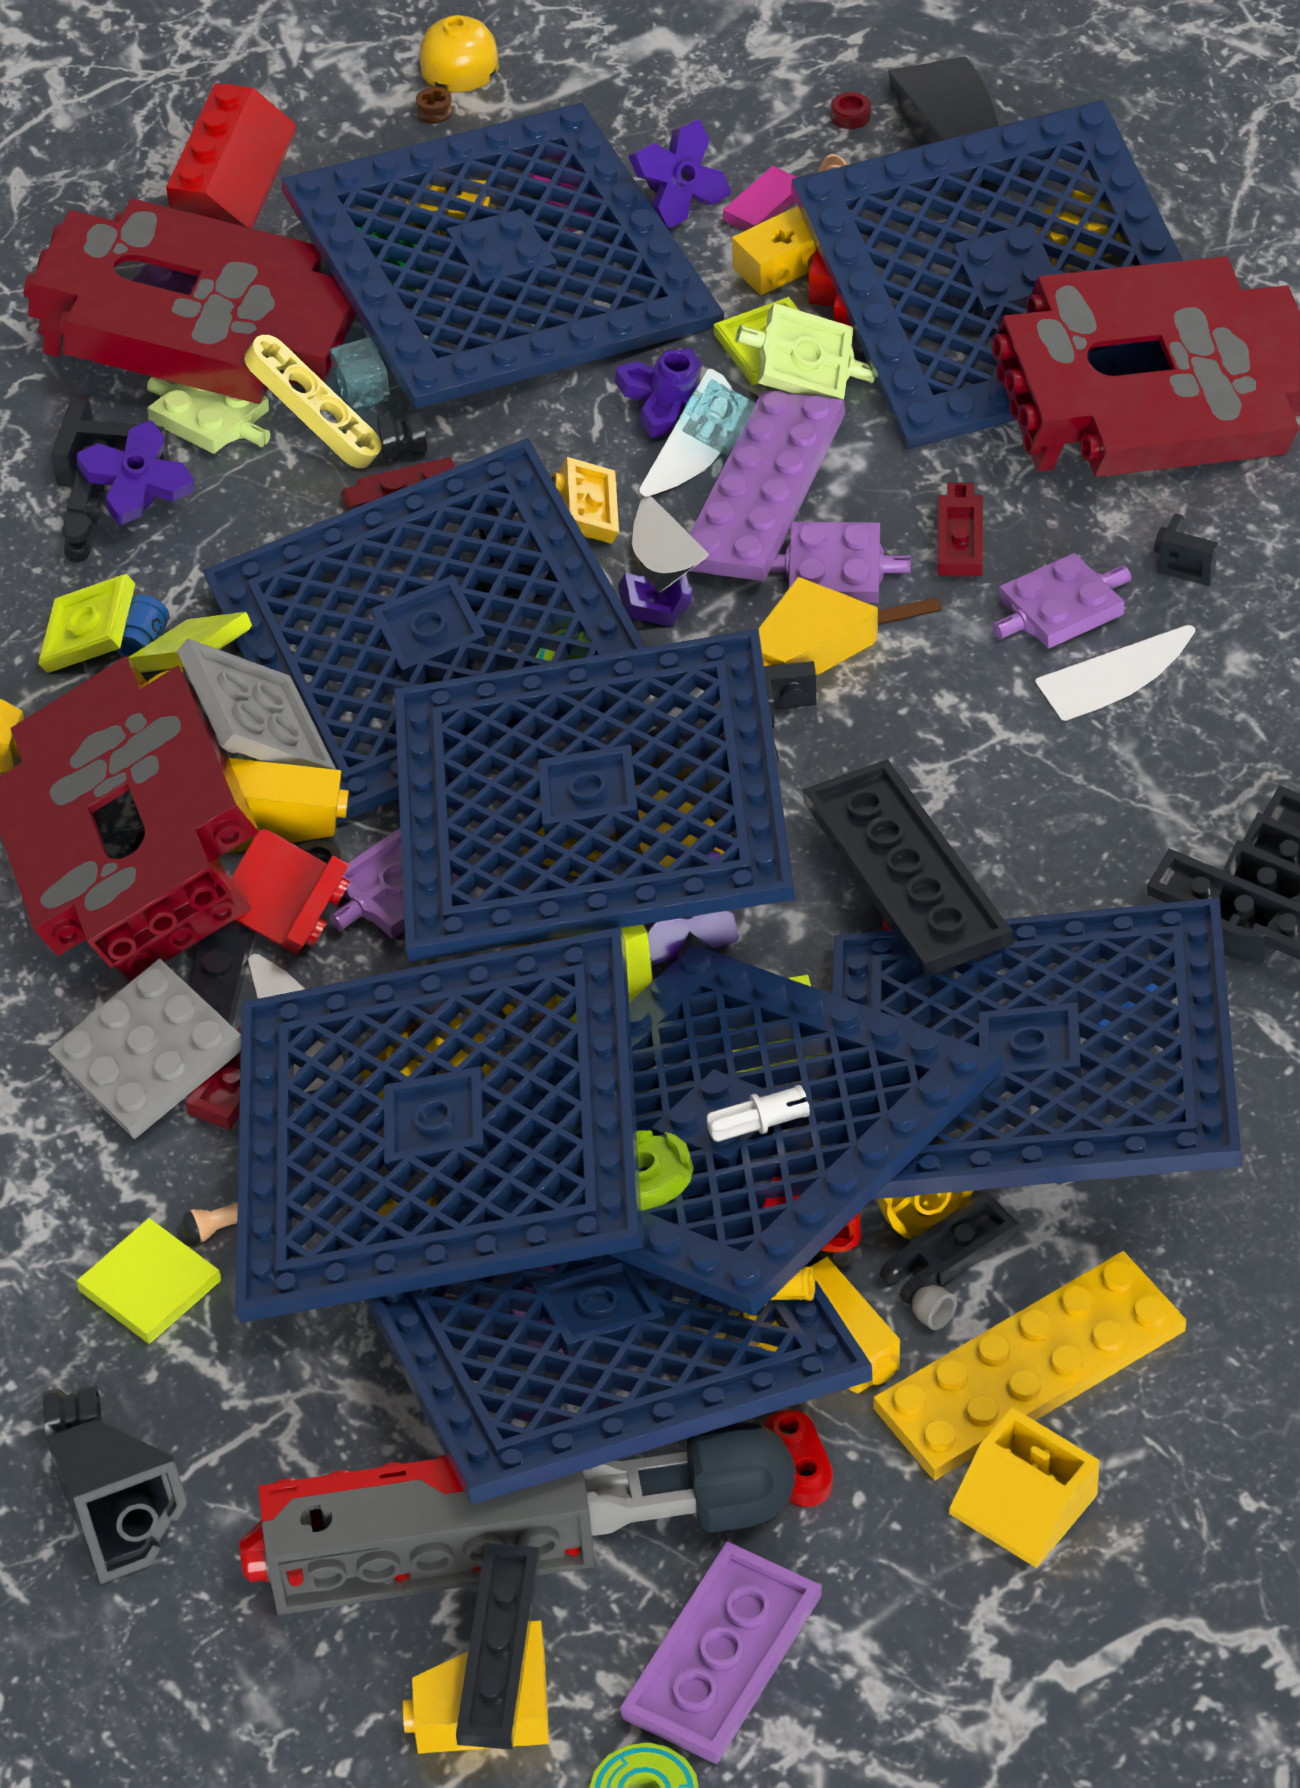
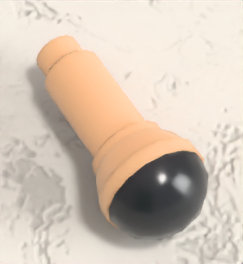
(201, 1224)

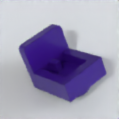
(647, 604)

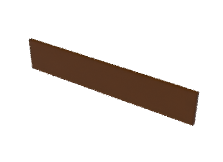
(908, 610)

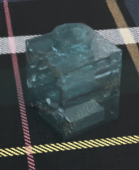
(360, 374)
(715, 432)

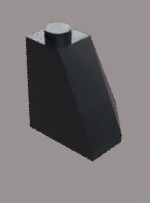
(118, 1495)

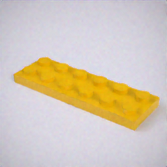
(1029, 1363)

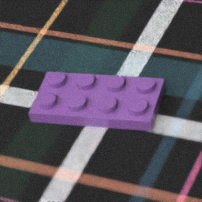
(721, 1652)

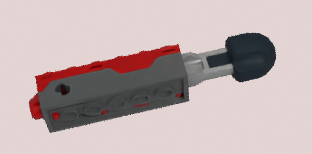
(417, 1533)

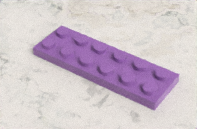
(765, 483)

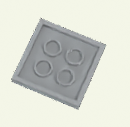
(253, 708)
(147, 1048)

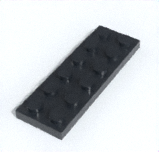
(907, 868)

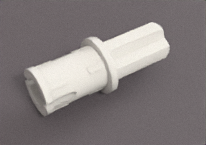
(756, 1114)

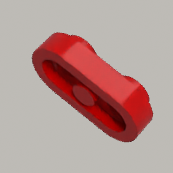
(807, 1455)

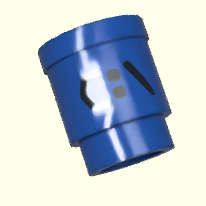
(143, 625)

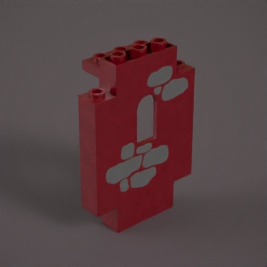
(245, 289)
(1227, 352)
(85, 753)

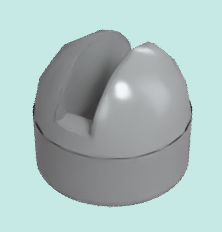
(934, 1306)

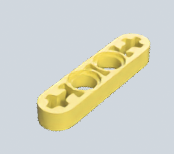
(308, 404)

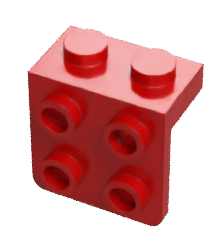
(287, 890)

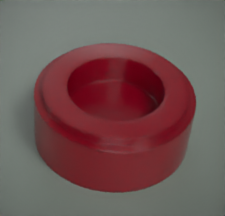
(850, 110)

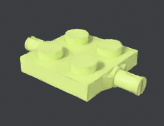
(805, 353)
(206, 416)

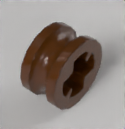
(434, 105)

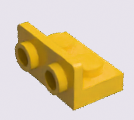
(590, 498)

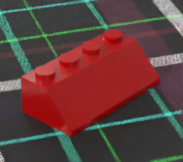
(231, 156)

